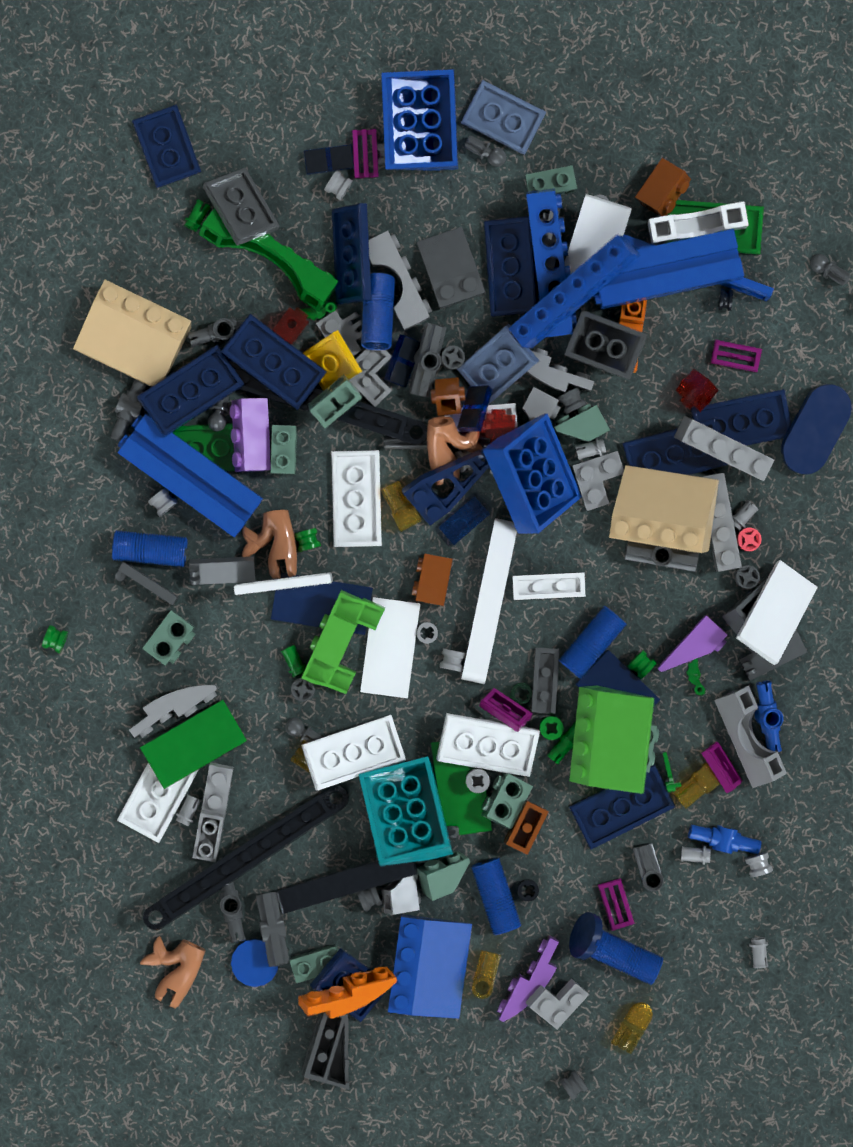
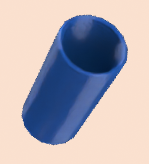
(378, 313)
(157, 548)
(599, 634)
(492, 887)
(618, 954)

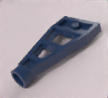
(426, 500)

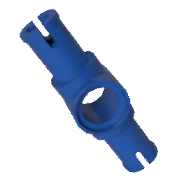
(765, 706)
(724, 839)

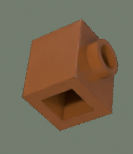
(448, 396)

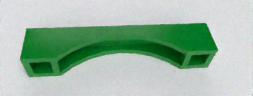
(310, 282)

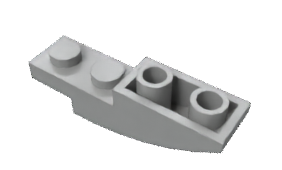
(557, 377)
(181, 701)
(213, 812)

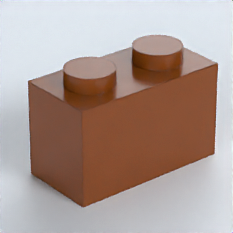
(663, 188)
(433, 579)
(526, 827)

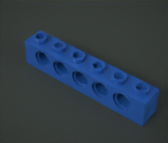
(536, 203)
(574, 291)

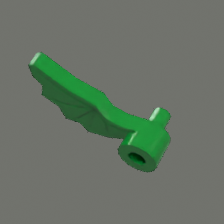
(314, 314)
(694, 676)
(670, 786)

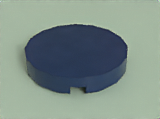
(584, 935)

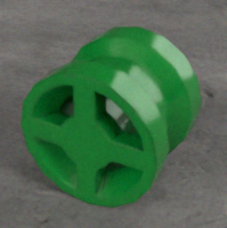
(307, 540)
(55, 639)
(641, 664)
(548, 728)

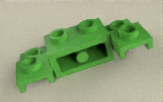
(337, 631)

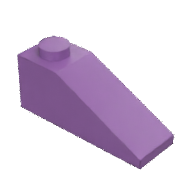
(697, 643)

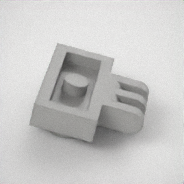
(345, 327)

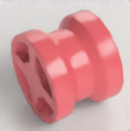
(754, 538)

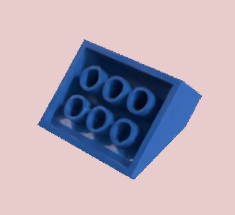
(420, 120)
(532, 474)
(430, 967)

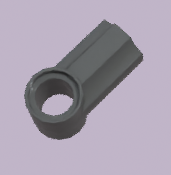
(648, 864)

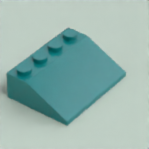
(405, 813)

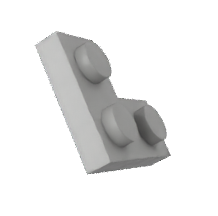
(367, 381)
(590, 478)
(559, 1007)

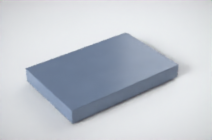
(503, 117)
(498, 363)

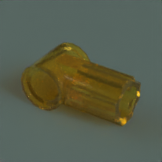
(403, 511)
(699, 784)
(486, 971)

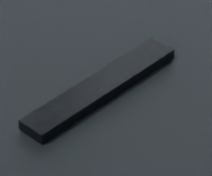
(342, 884)

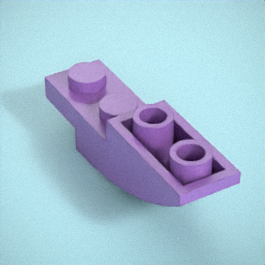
(524, 987)

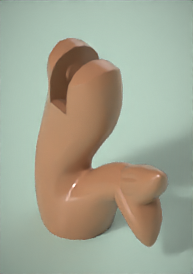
(443, 431)
(276, 525)
(181, 978)

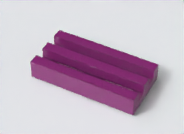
(364, 133)
(756, 360)
(504, 712)
(722, 767)
(610, 884)

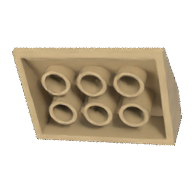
(132, 334)
(664, 509)

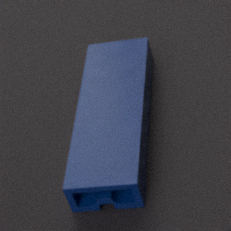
(675, 269)
(190, 475)

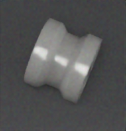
(338, 185)
(162, 502)
(452, 660)
(476, 782)
(759, 864)

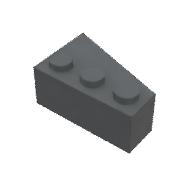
(328, 1052)

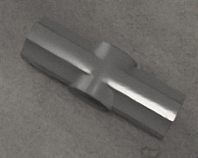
(431, 344)
(676, 558)
(272, 929)

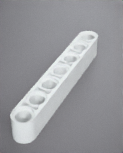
(489, 601)

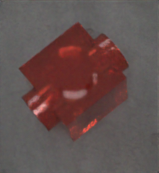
(292, 334)
(696, 391)
(497, 424)

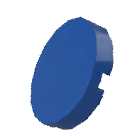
(251, 964)

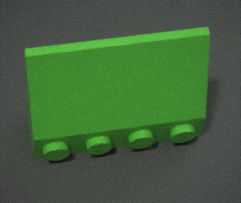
(611, 739)

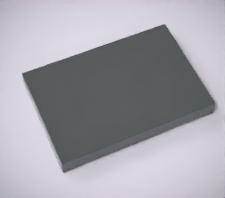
(241, 206)

